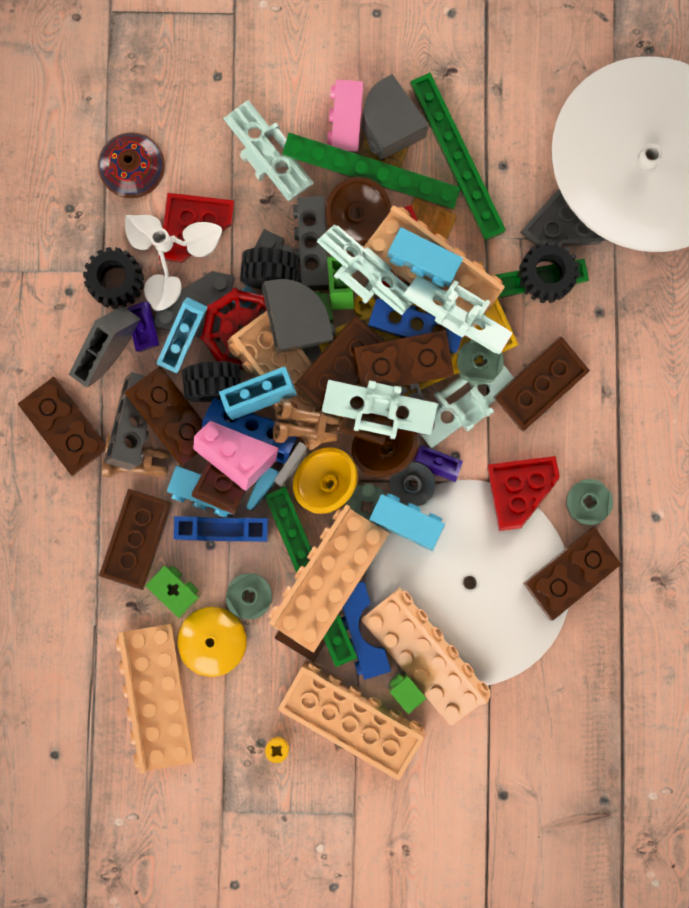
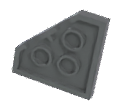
(559, 224)
(205, 291)

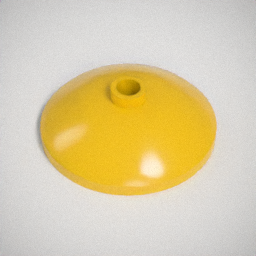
(316, 475)
(225, 631)

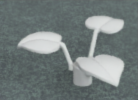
(147, 230)

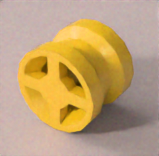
(363, 309)
(279, 746)

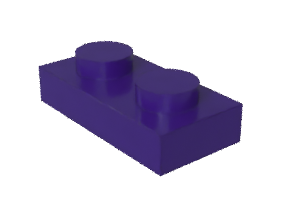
(145, 332)
(439, 463)

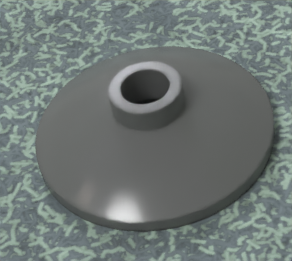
(417, 494)

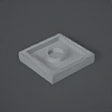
(291, 465)

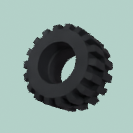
(557, 256)
(267, 264)
(101, 265)
(206, 379)

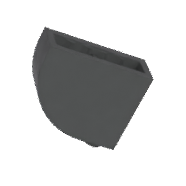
(391, 119)
(296, 316)
(103, 345)

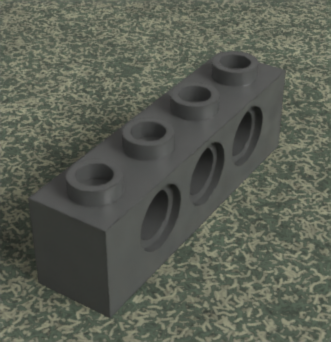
(312, 208)
(118, 453)

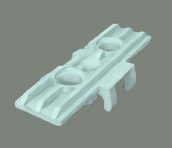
(262, 153)
(369, 264)
(456, 319)
(379, 400)
(466, 410)

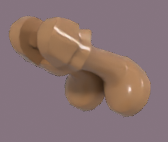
(283, 430)
(144, 468)

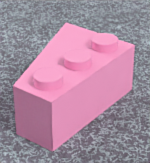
(346, 115)
(235, 453)

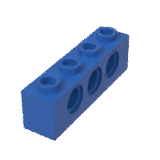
(380, 321)
(262, 425)

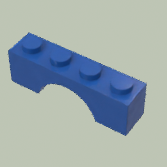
(221, 529)
(371, 659)

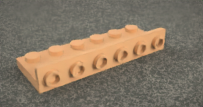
(469, 275)
(257, 352)
(328, 578)
(426, 656)
(155, 698)
(352, 719)

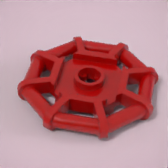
(229, 321)

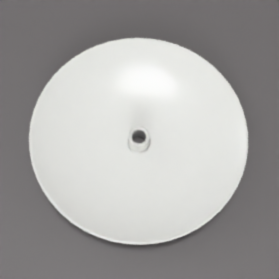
(603, 146)
(498, 620)

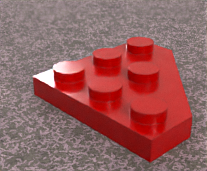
(188, 209)
(520, 488)

